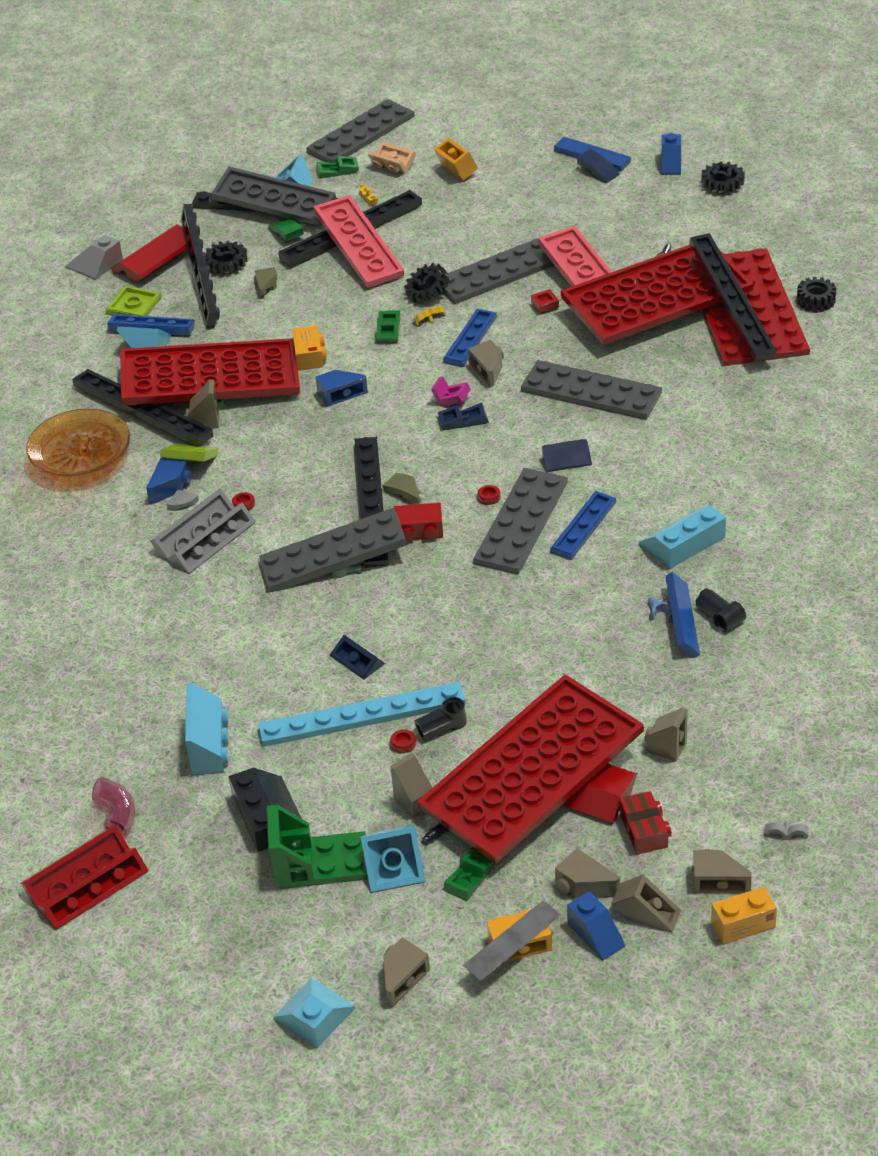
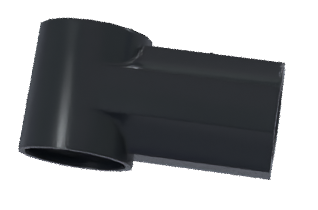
(724, 614)
(449, 716)

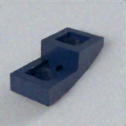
(600, 166)
(456, 418)

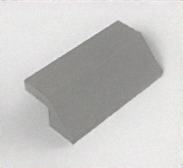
(202, 531)

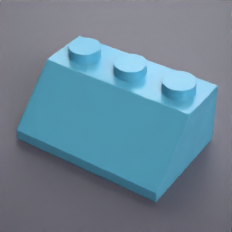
(686, 536)
(205, 731)

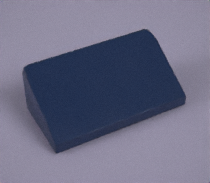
(566, 455)
(356, 657)

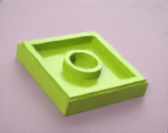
(134, 302)
(189, 452)

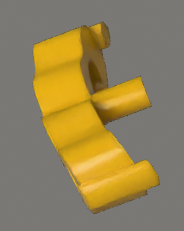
(366, 193)
(429, 313)

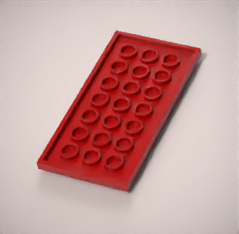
(645, 294)
(769, 304)
(180, 371)
(530, 767)

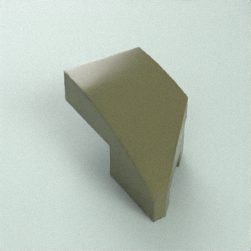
(266, 279)
(403, 485)

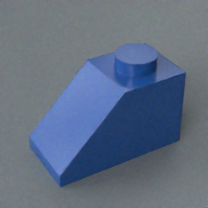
(671, 154)
(340, 386)
(167, 479)
(594, 925)

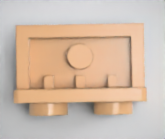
(392, 157)

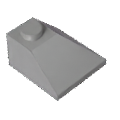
(97, 258)

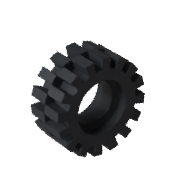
(807, 290)

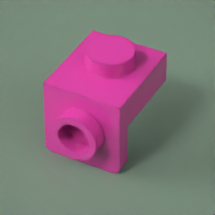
(450, 395)

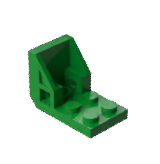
(309, 860)

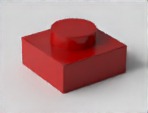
(544, 301)

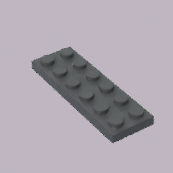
(360, 131)
(271, 195)
(496, 271)
(592, 389)
(520, 521)
(332, 550)

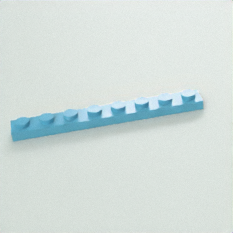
(357, 714)

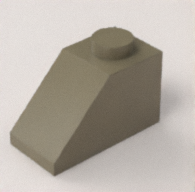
(486, 361)
(205, 406)
(668, 735)
(409, 784)
(719, 873)
(582, 874)
(645, 904)
(403, 969)

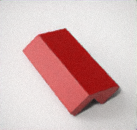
(152, 254)
(603, 793)
(84, 877)

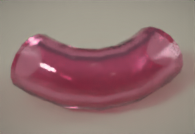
(119, 803)

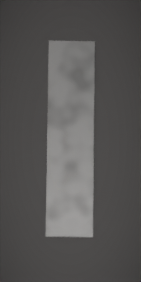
(511, 940)

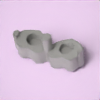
(793, 832)

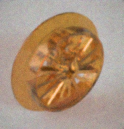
(60, 458)

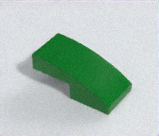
(343, 166)
(286, 229)
(388, 326)
(470, 874)

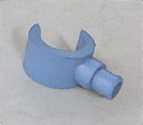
(658, 607)

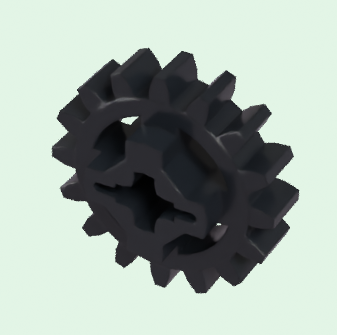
(723, 177)
(226, 257)
(426, 283)

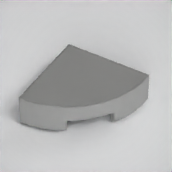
(182, 499)

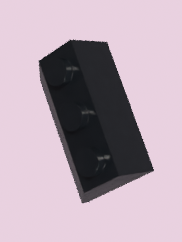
(252, 793)

